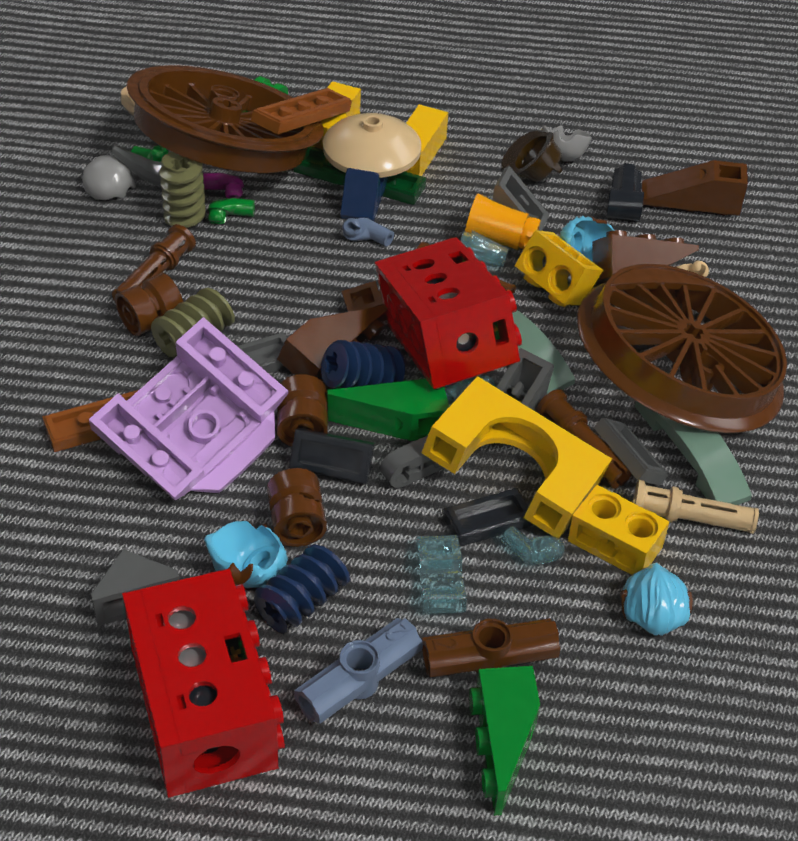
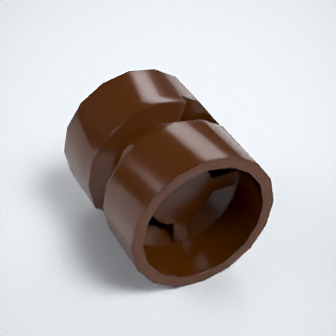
(143, 304)
(302, 407)
(296, 507)

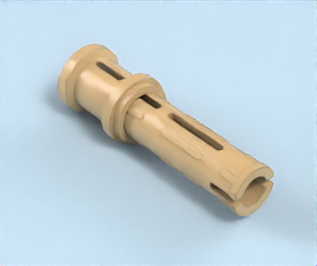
(674, 505)

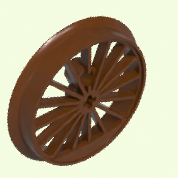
(206, 119)
(705, 353)

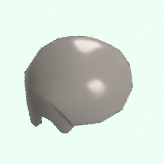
(572, 145)
(107, 178)

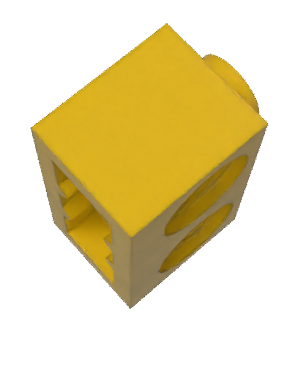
(560, 262)
(617, 530)

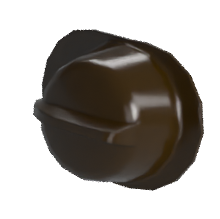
(534, 156)

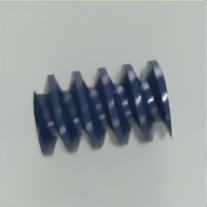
(361, 364)
(299, 587)

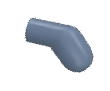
(366, 229)

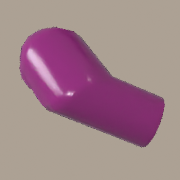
(221, 181)

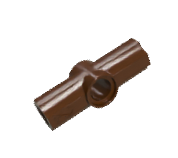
(510, 643)

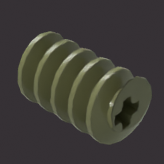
(182, 190)
(177, 321)

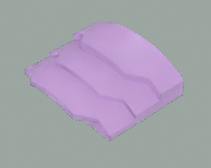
(196, 417)

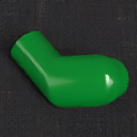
(153, 154)
(231, 206)

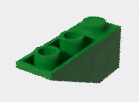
(391, 409)
(508, 718)

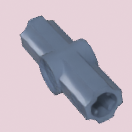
(341, 684)

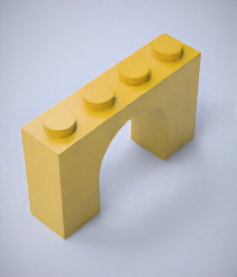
(426, 121)
(490, 416)

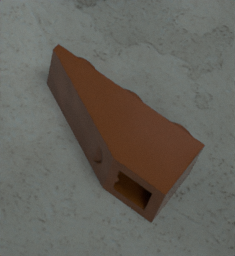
(704, 187)
(621, 251)
(306, 346)

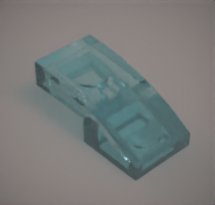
(440, 574)

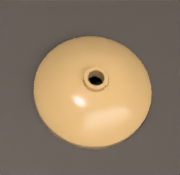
(372, 144)

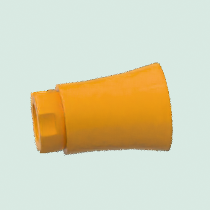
(501, 223)

